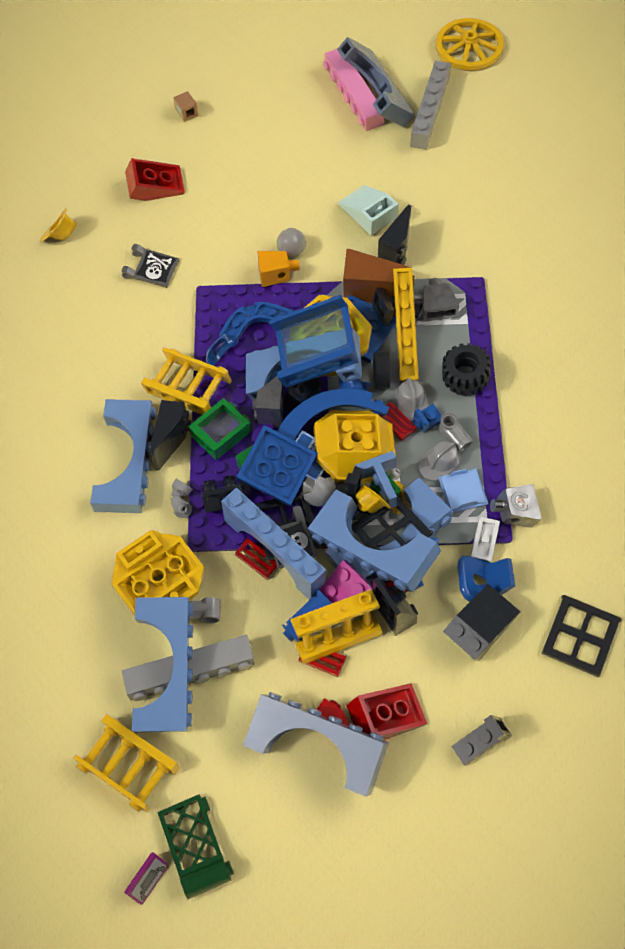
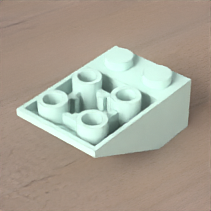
(370, 208)

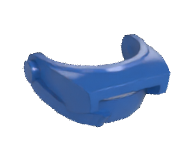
(213, 356)

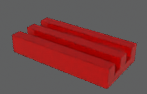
(251, 564)
(339, 665)

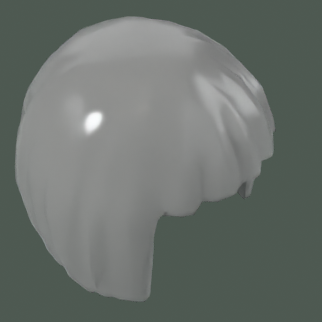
(292, 242)
(318, 491)

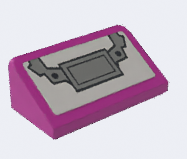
(146, 878)

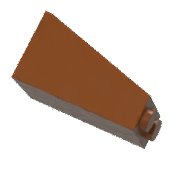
(366, 273)

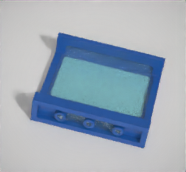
(314, 341)

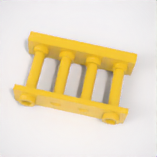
(170, 392)
(341, 637)
(146, 753)

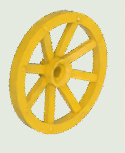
(470, 41)

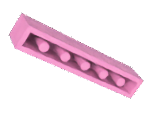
(353, 89)

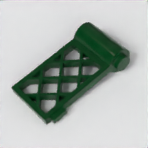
(203, 875)

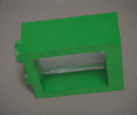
(220, 428)

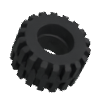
(466, 356)

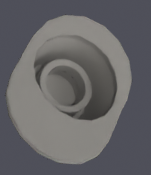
(409, 397)
(440, 460)

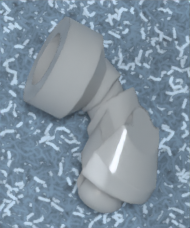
(181, 508)

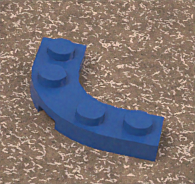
(246, 316)

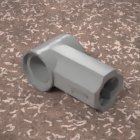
(455, 432)
(206, 610)

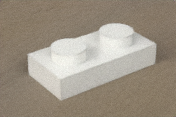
(485, 539)

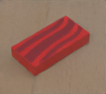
(400, 423)

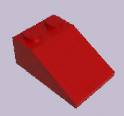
(153, 180)
(387, 711)

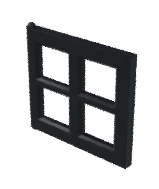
(269, 504)
(409, 517)
(581, 635)

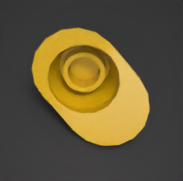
(61, 228)
(369, 500)

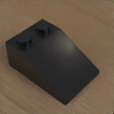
(394, 241)
(169, 431)
(394, 606)
(481, 622)

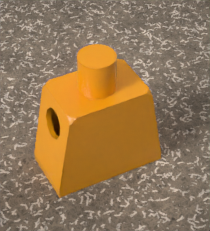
(275, 267)

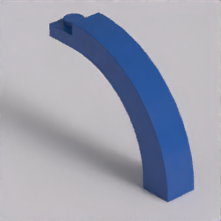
(327, 400)

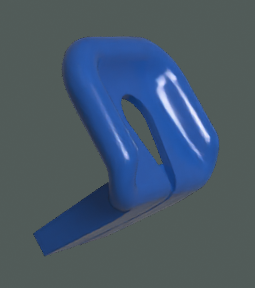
(497, 574)

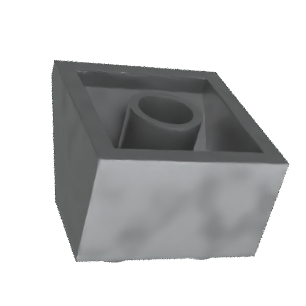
(269, 403)

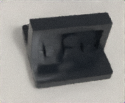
(300, 392)
(215, 492)

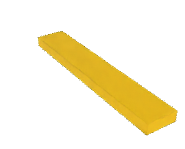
(405, 324)

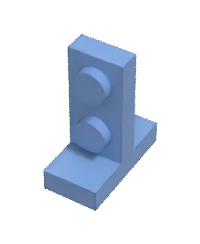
(376, 468)

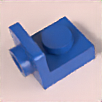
(427, 418)

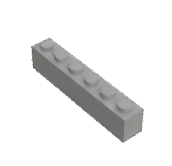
(430, 105)
(207, 662)

